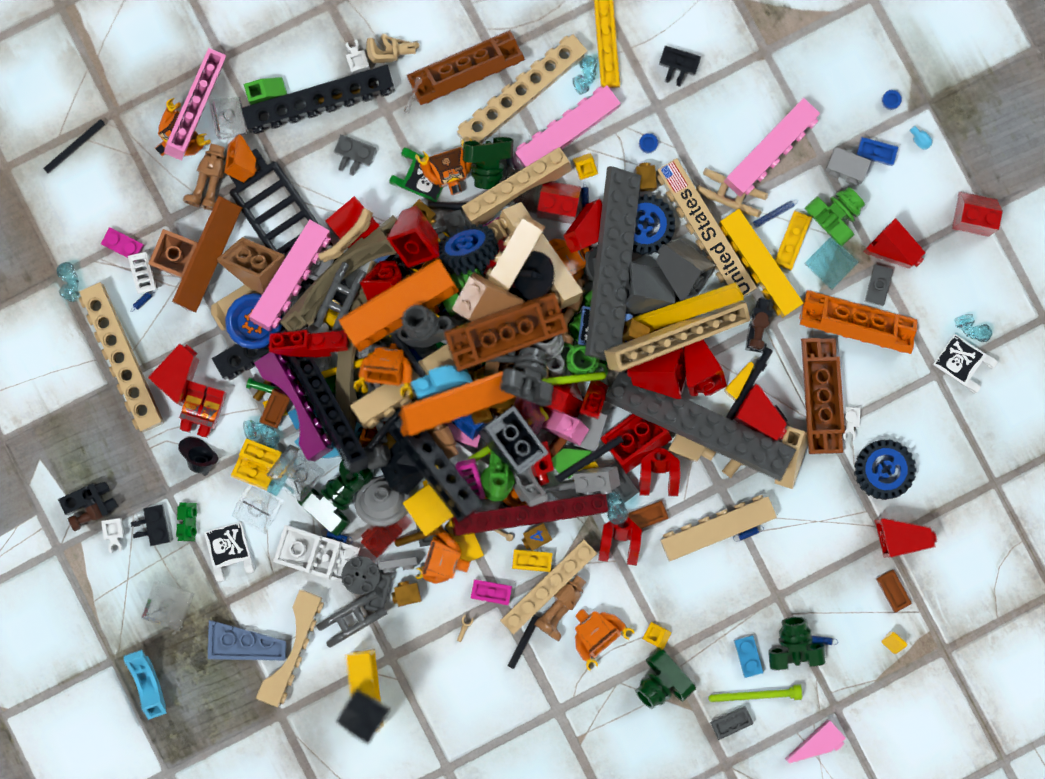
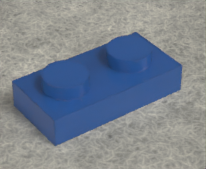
(877, 151)

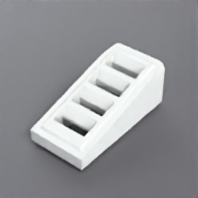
(137, 281)

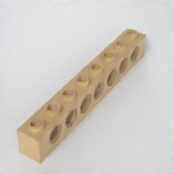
(562, 66)
(88, 298)

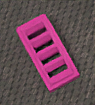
(471, 463)

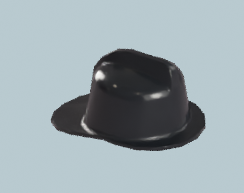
(198, 455)

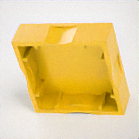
(364, 673)

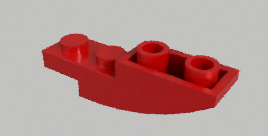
(308, 345)
(594, 399)

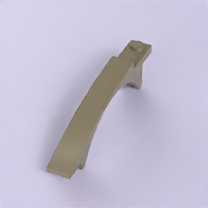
(360, 253)
(344, 373)

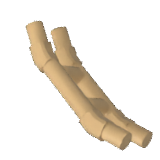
(719, 197)
(359, 227)

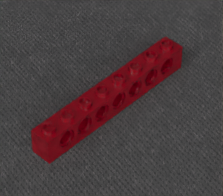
(528, 515)

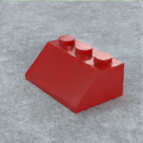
(639, 440)

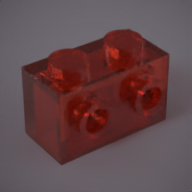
(381, 538)

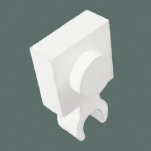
(356, 59)
(851, 420)
(113, 530)

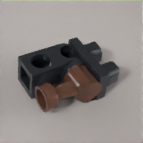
(760, 317)
(92, 501)

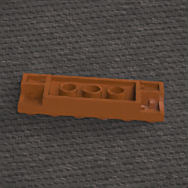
(466, 67)
(206, 253)
(505, 331)
(823, 395)

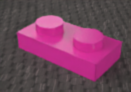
(121, 243)
(491, 592)

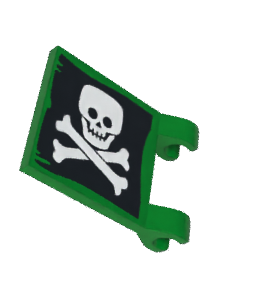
(415, 180)

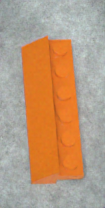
(385, 312)
(858, 322)
(453, 404)

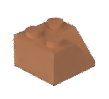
(172, 253)

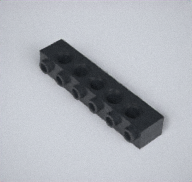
(436, 476)

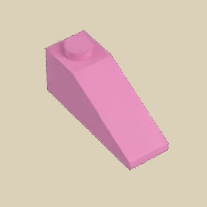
(565, 427)
(821, 741)

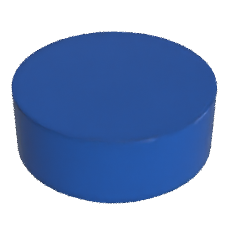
(891, 99)
(648, 143)

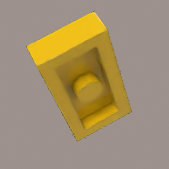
(532, 560)

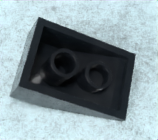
(513, 441)

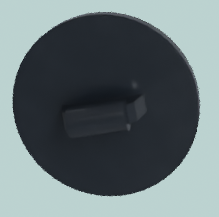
(535, 276)

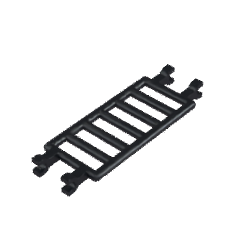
(255, 222)

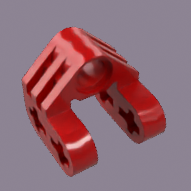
(659, 462)
(622, 532)

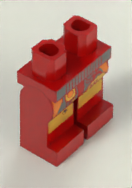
(201, 408)

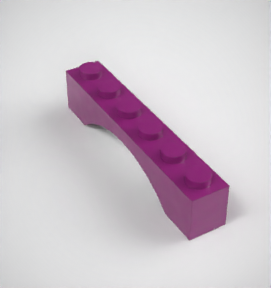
(312, 438)

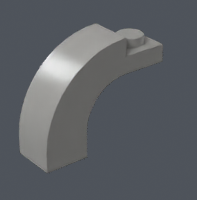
(528, 488)

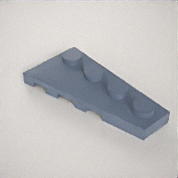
(241, 644)

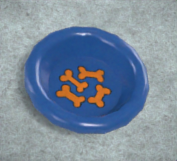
(240, 326)

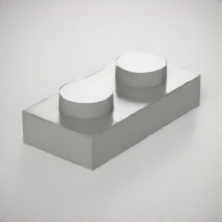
(406, 564)

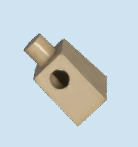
(690, 450)

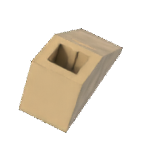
(798, 440)

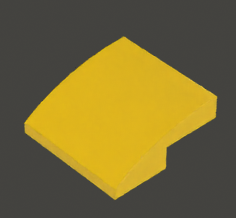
(254, 464)
(427, 509)

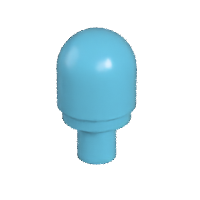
(921, 138)

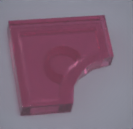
(530, 413)

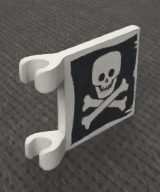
(961, 361)
(226, 547)

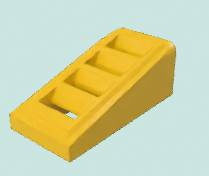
(736, 385)

